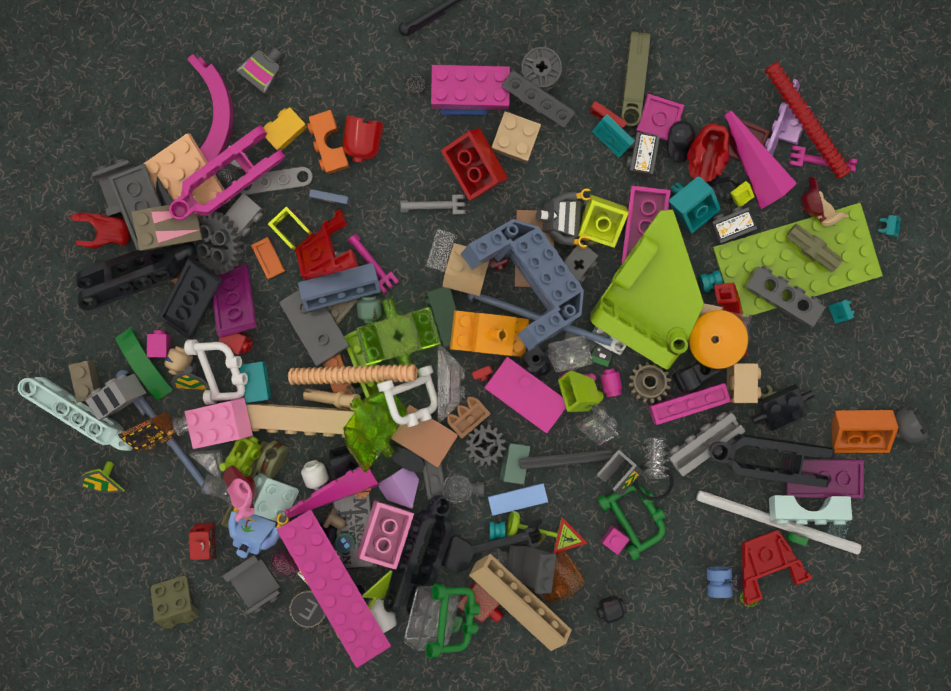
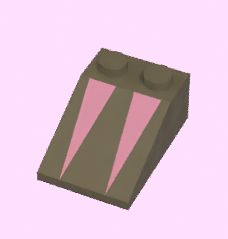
(158, 229)

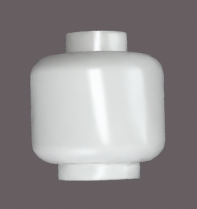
(315, 475)

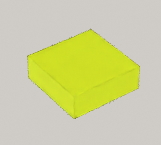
(742, 194)

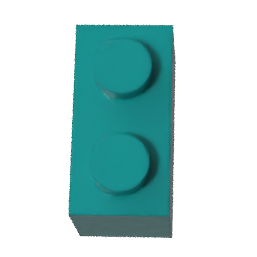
(258, 382)

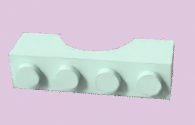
(834, 509)

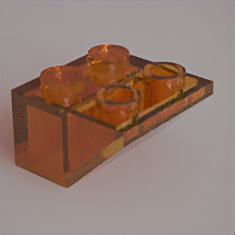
(566, 579)

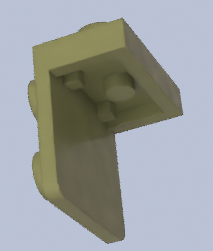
(172, 602)

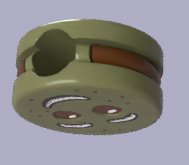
(272, 459)

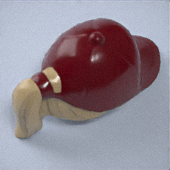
(816, 206)

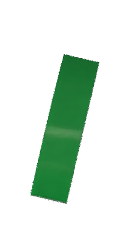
(143, 365)

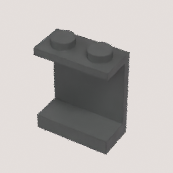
(102, 174)
(532, 567)
(254, 583)

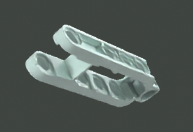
(54, 398)

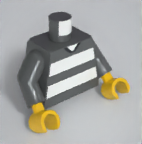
(562, 218)

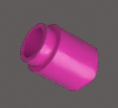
(611, 382)

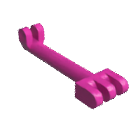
(802, 157)
(354, 241)

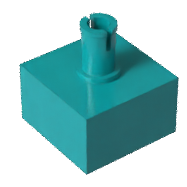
(694, 204)

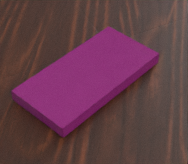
(234, 302)
(844, 474)

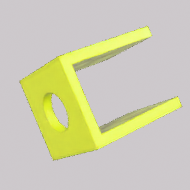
(274, 222)

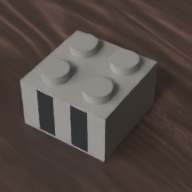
(115, 395)

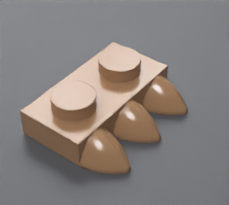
(468, 416)

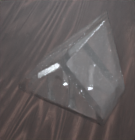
(210, 460)

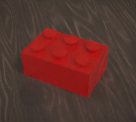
(474, 164)

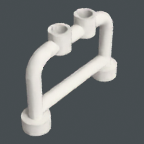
(211, 396)
(422, 414)

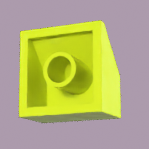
(603, 221)

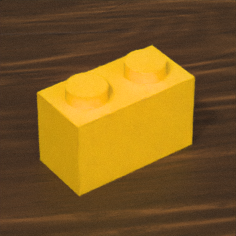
(284, 129)

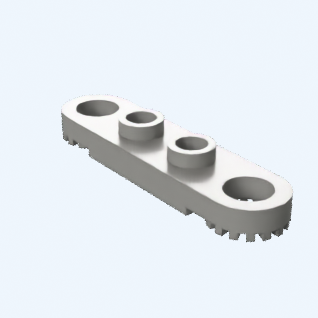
(279, 181)

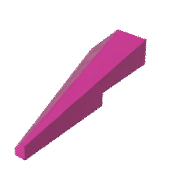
(343, 487)

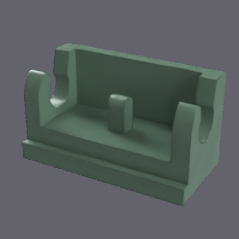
(510, 468)

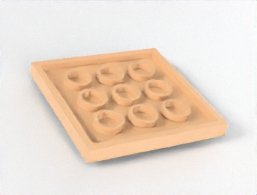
(177, 164)

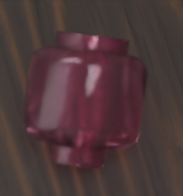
(283, 563)

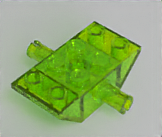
(416, 328)
(371, 429)

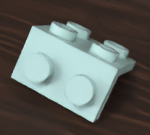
(273, 497)

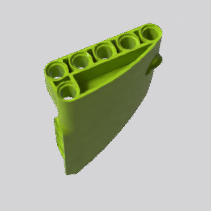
(653, 295)

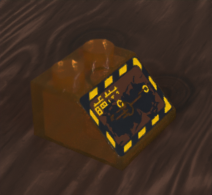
(148, 432)

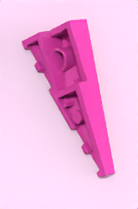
(766, 175)

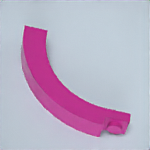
(222, 109)

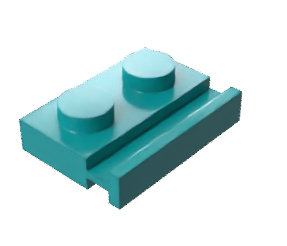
(613, 136)

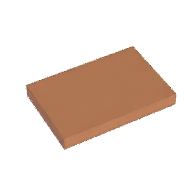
(426, 439)

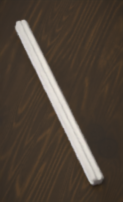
(765, 518)

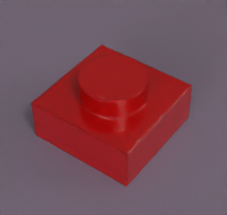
(482, 373)

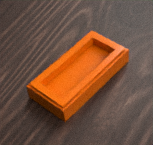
(268, 258)

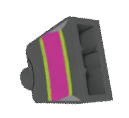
(262, 70)

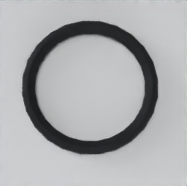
(655, 498)

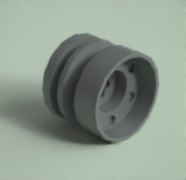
(552, 67)

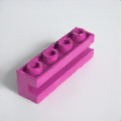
(689, 403)

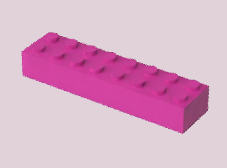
(333, 588)

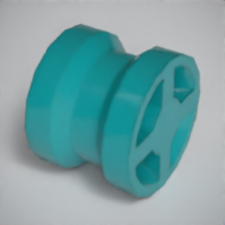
(497, 530)

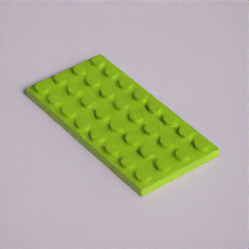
(771, 249)

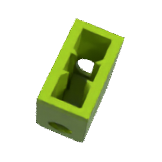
(579, 392)

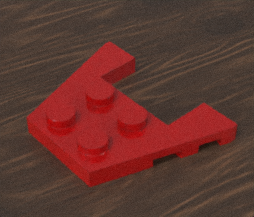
(317, 253)
(765, 556)

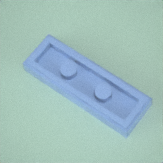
(517, 499)

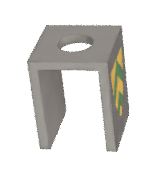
(612, 465)

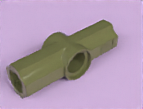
(813, 247)

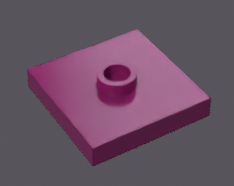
(658, 116)

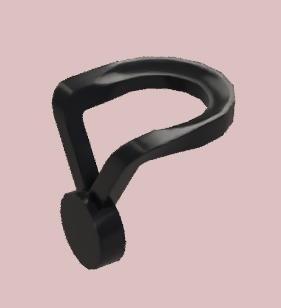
(715, 182)

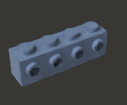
(339, 285)

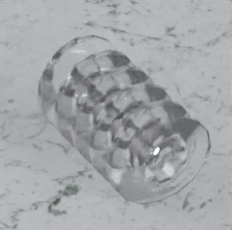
(655, 458)

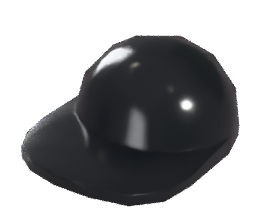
(679, 140)

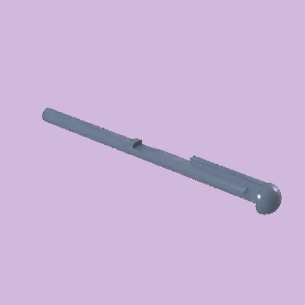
(534, 316)
(144, 408)

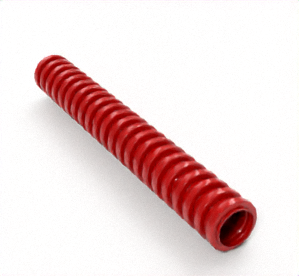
(807, 120)

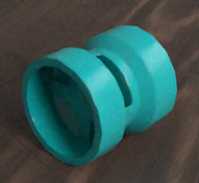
(708, 281)

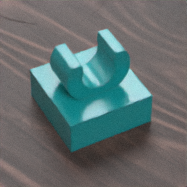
(893, 226)
(841, 311)

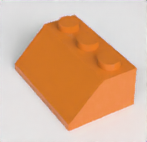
(863, 431)

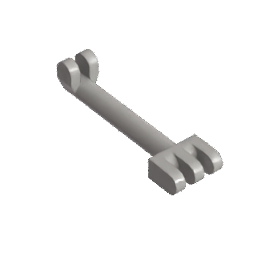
(454, 204)

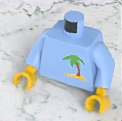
(253, 533)

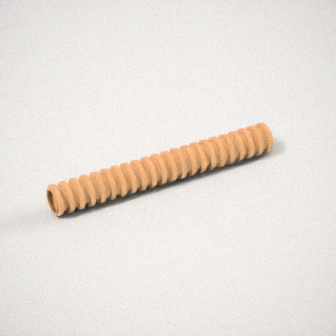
(352, 374)

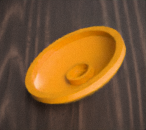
(731, 344)

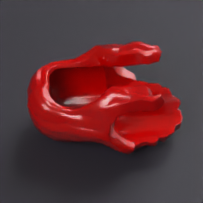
(709, 152)
(107, 229)

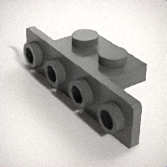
(538, 98)

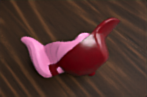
(241, 491)

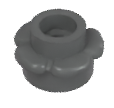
(479, 489)

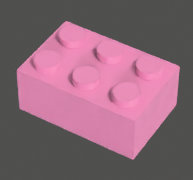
(218, 423)
(385, 534)

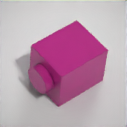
(158, 344)
(614, 539)

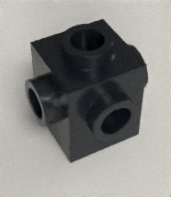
(538, 361)

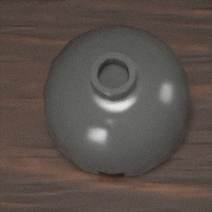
(910, 426)

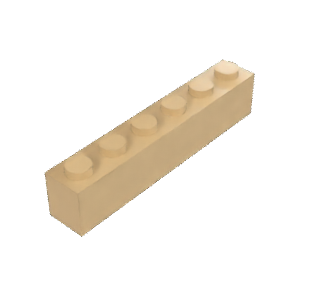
(298, 418)
(520, 602)

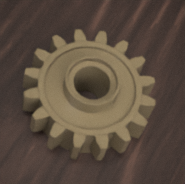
(649, 393)

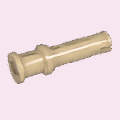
(338, 399)

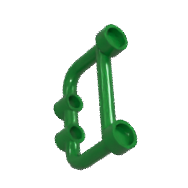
(656, 514)
(441, 593)

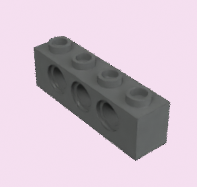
(813, 306)

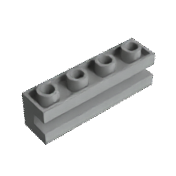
(697, 446)

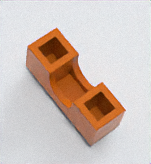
(322, 126)

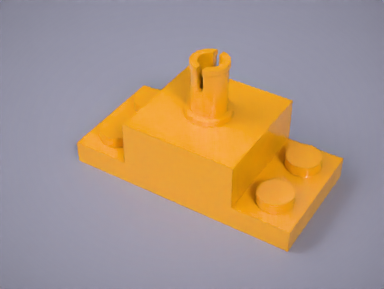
(487, 333)

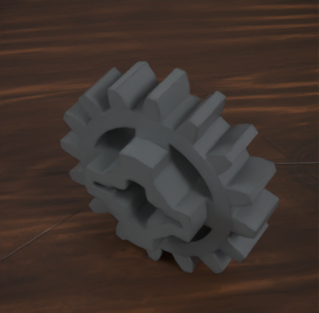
(488, 453)

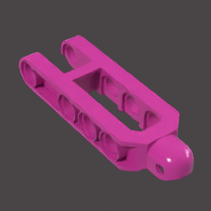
(186, 204)

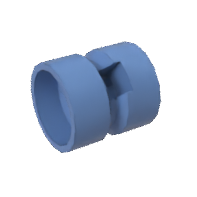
(719, 582)

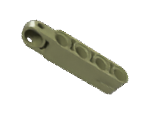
(635, 76)

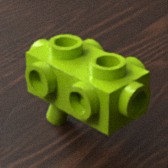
(243, 455)

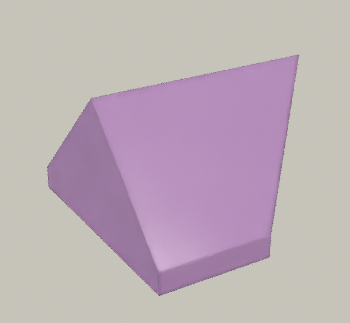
(400, 487)

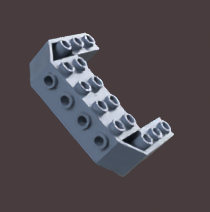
(542, 270)

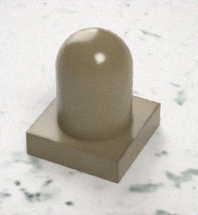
(334, 520)

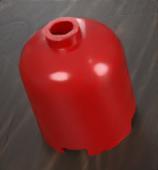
(362, 139)

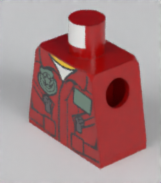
(202, 543)

